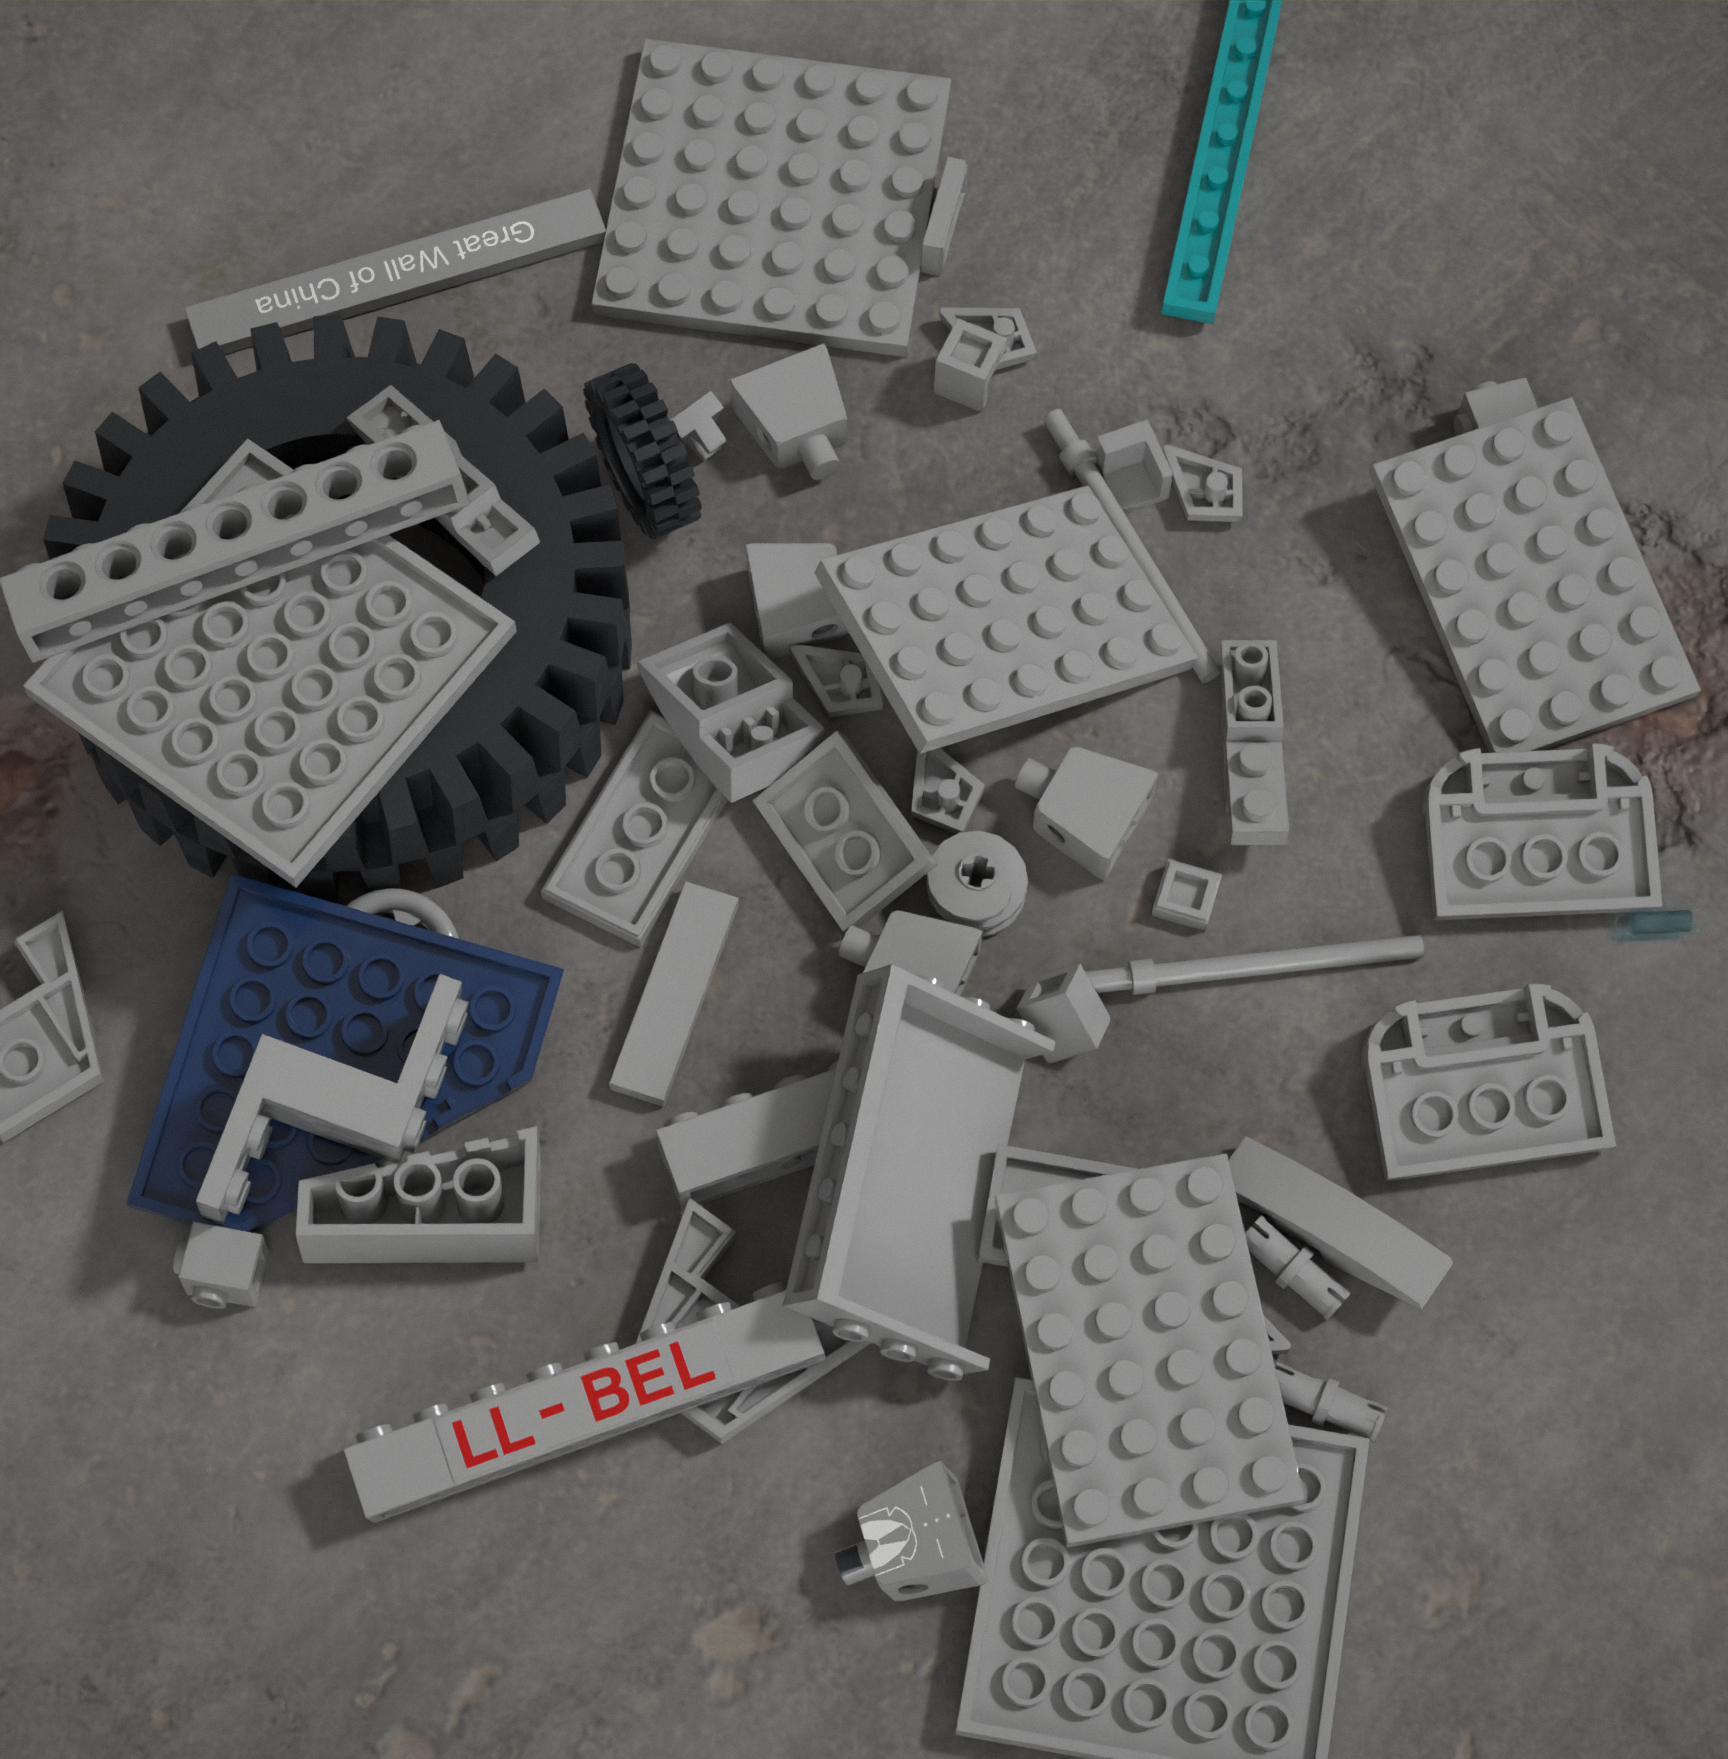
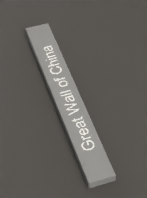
(401, 271)

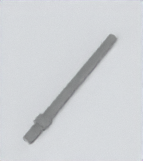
(1080, 462)
(1144, 976)

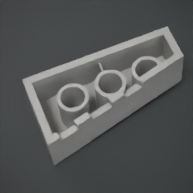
(428, 1209)

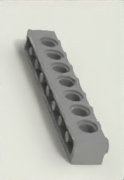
(222, 565)

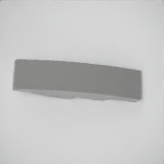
(485, 526)
(1337, 1224)

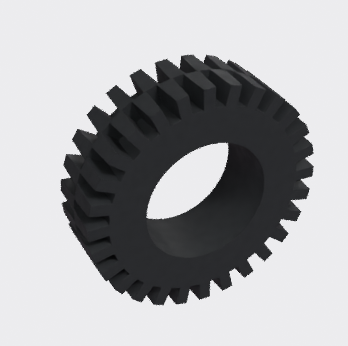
(568, 595)

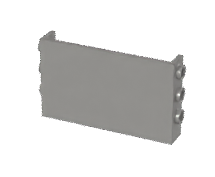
(909, 1169)

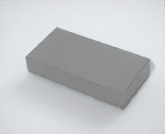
(944, 216)

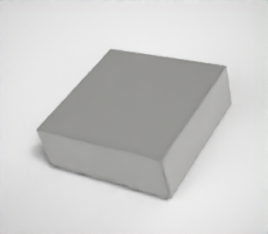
(1186, 895)

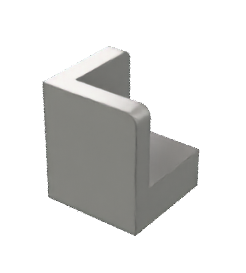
(968, 364)
(1134, 466)
(1065, 1010)

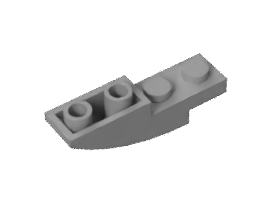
(1253, 743)

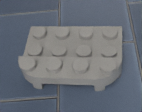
(1541, 835)
(1485, 1082)

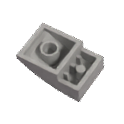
(731, 710)

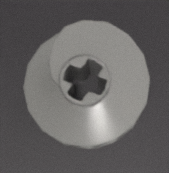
(1003, 886)

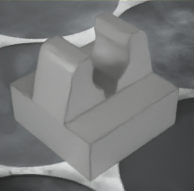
(698, 426)

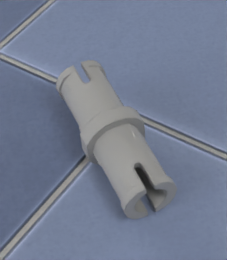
(1295, 1268)
(1330, 1403)

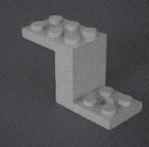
(331, 1102)

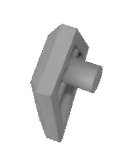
(1002, 321)
(1206, 486)
(838, 680)
(944, 791)

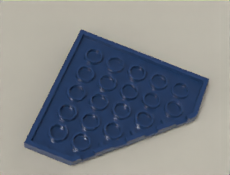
(344, 991)

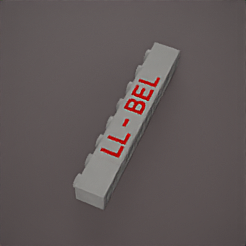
(580, 1404)

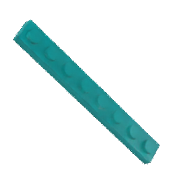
(1221, 160)

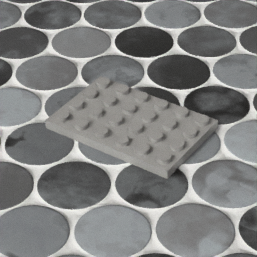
(1534, 580)
(1004, 617)
(1148, 1350)

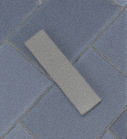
(674, 994)

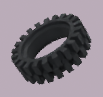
(642, 450)

